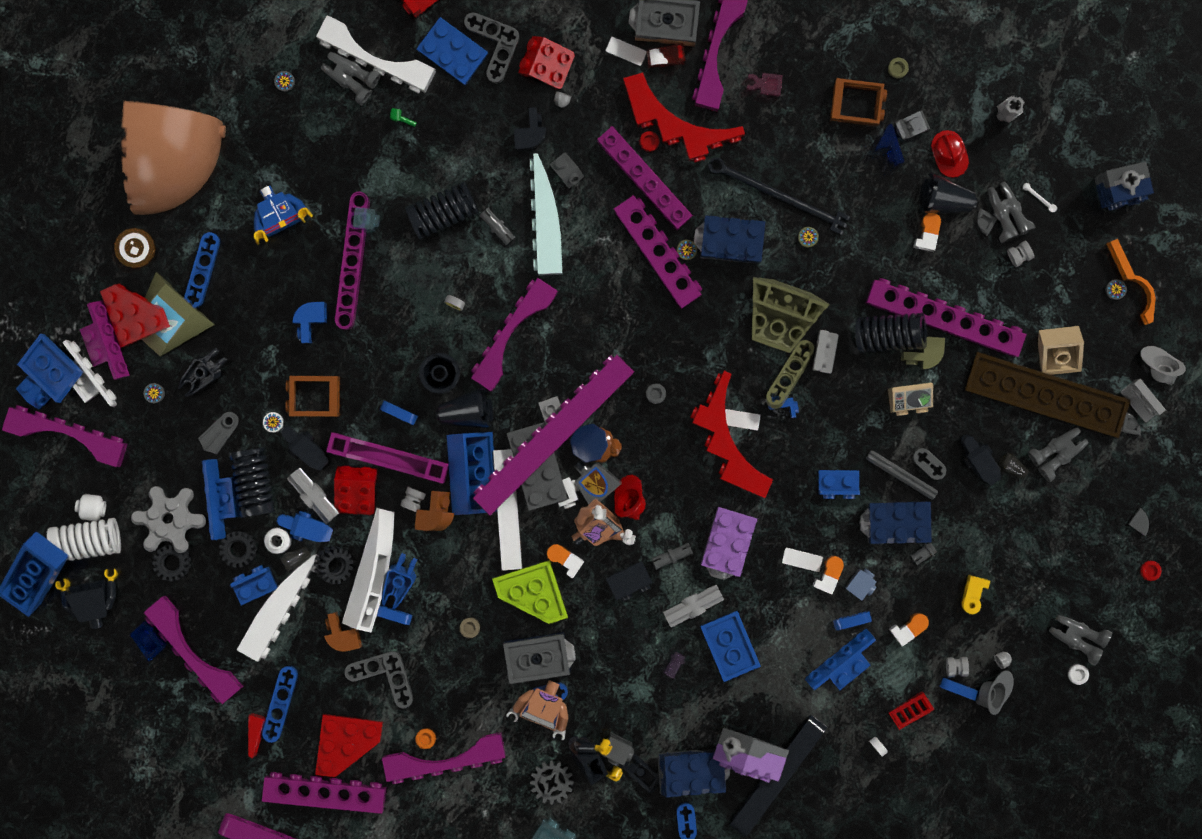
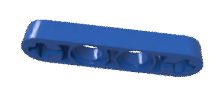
(206, 271)
(281, 704)

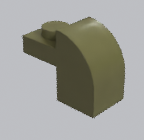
(929, 356)

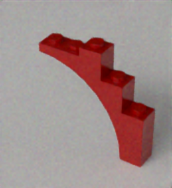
(671, 128)
(713, 418)

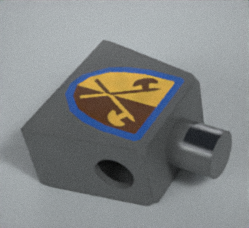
(595, 481)

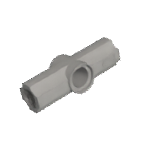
(1010, 109)
(313, 495)
(693, 605)

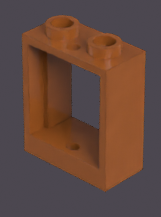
(837, 101)
(334, 396)

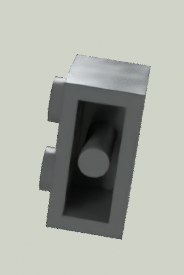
(621, 751)

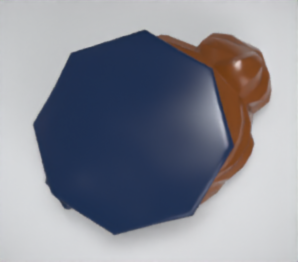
(594, 444)

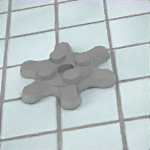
(174, 531)

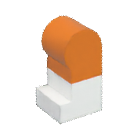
(931, 225)
(559, 554)
(828, 582)
(911, 629)

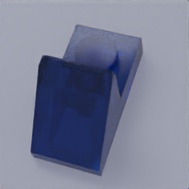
(890, 141)
(147, 641)

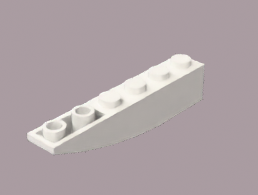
(371, 574)
(274, 612)

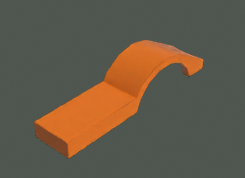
(1127, 274)

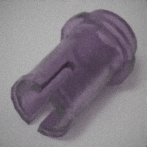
(674, 664)

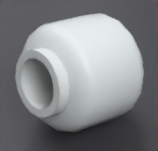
(90, 507)
(272, 545)

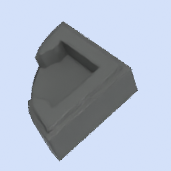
(985, 221)
(1131, 425)
(1140, 522)

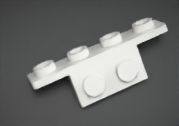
(88, 383)

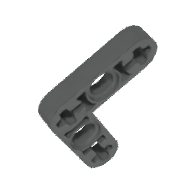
(502, 44)
(384, 667)

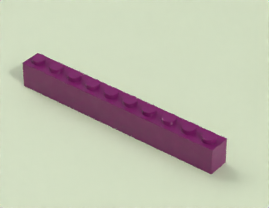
(553, 435)

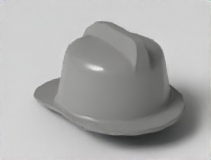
(1163, 365)

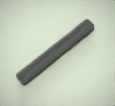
(902, 475)

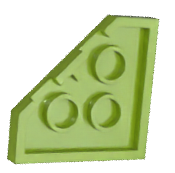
(533, 591)

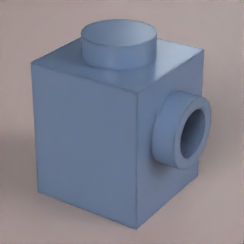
(861, 584)

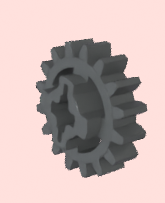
(561, 786)

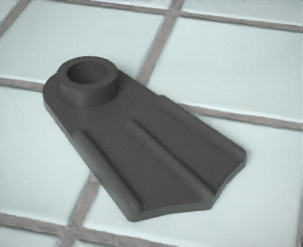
(218, 433)

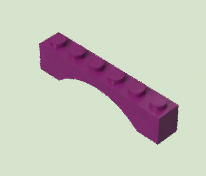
(711, 89)
(536, 300)
(104, 449)
(388, 457)
(166, 619)
(403, 765)

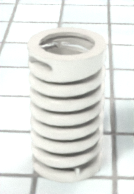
(85, 537)

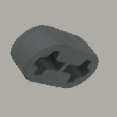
(926, 467)

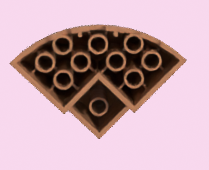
(167, 155)

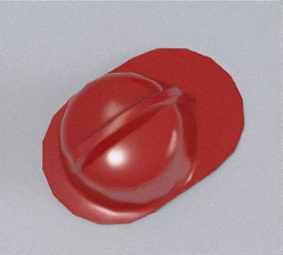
(950, 153)
(629, 498)

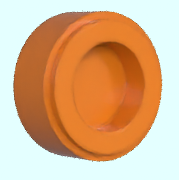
(425, 738)

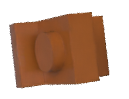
(438, 516)
(338, 639)

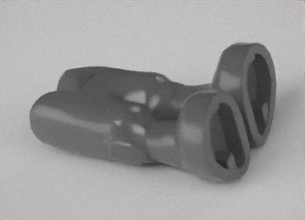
(346, 70)
(1003, 208)
(1065, 452)
(1076, 631)

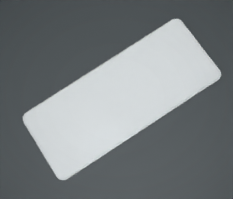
(626, 51)
(742, 419)
(802, 559)

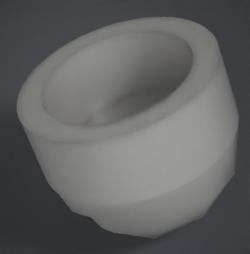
(561, 99)
(1003, 659)

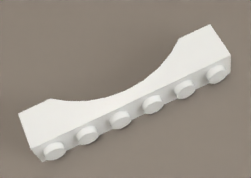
(413, 72)

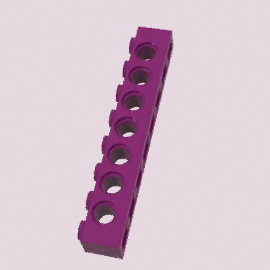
(1011, 347)

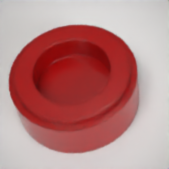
(649, 141)
(1150, 570)

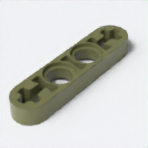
(792, 375)

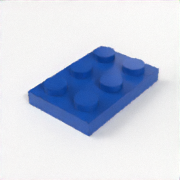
(452, 51)
(50, 368)
(730, 646)

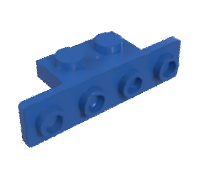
(220, 498)
(844, 664)

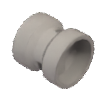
(1020, 253)
(412, 499)
(957, 667)

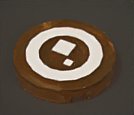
(134, 248)

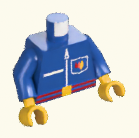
(277, 213)

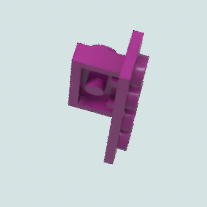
(102, 342)

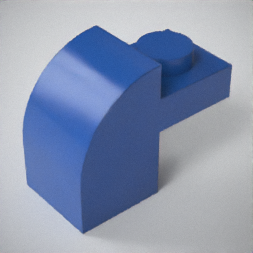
(306, 315)

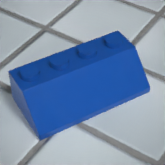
(469, 467)

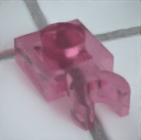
(769, 84)

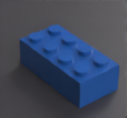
(32, 574)

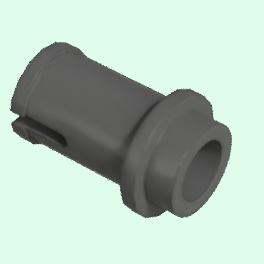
(924, 553)

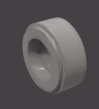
(454, 302)

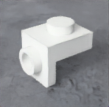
(571, 489)

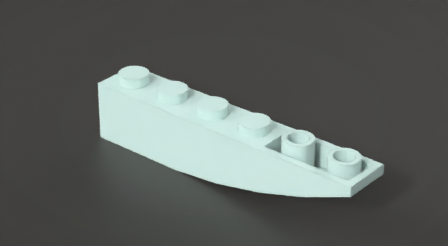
(546, 223)

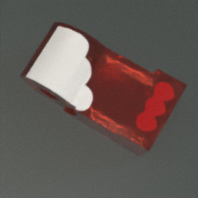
(666, 56)

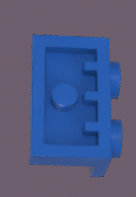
(838, 483)
(254, 585)

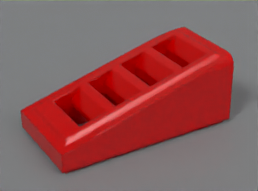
(913, 700)
(255, 730)

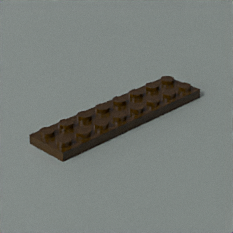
(1047, 395)

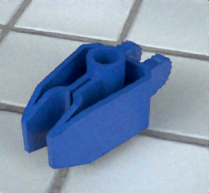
(303, 526)
(399, 579)

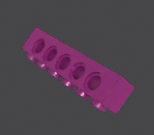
(644, 178)
(624, 212)
(273, 794)

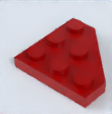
(132, 315)
(344, 742)

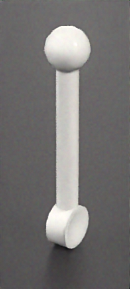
(1052, 208)

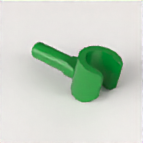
(395, 115)

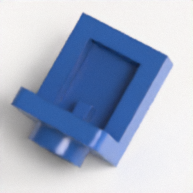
(33, 393)
(793, 406)

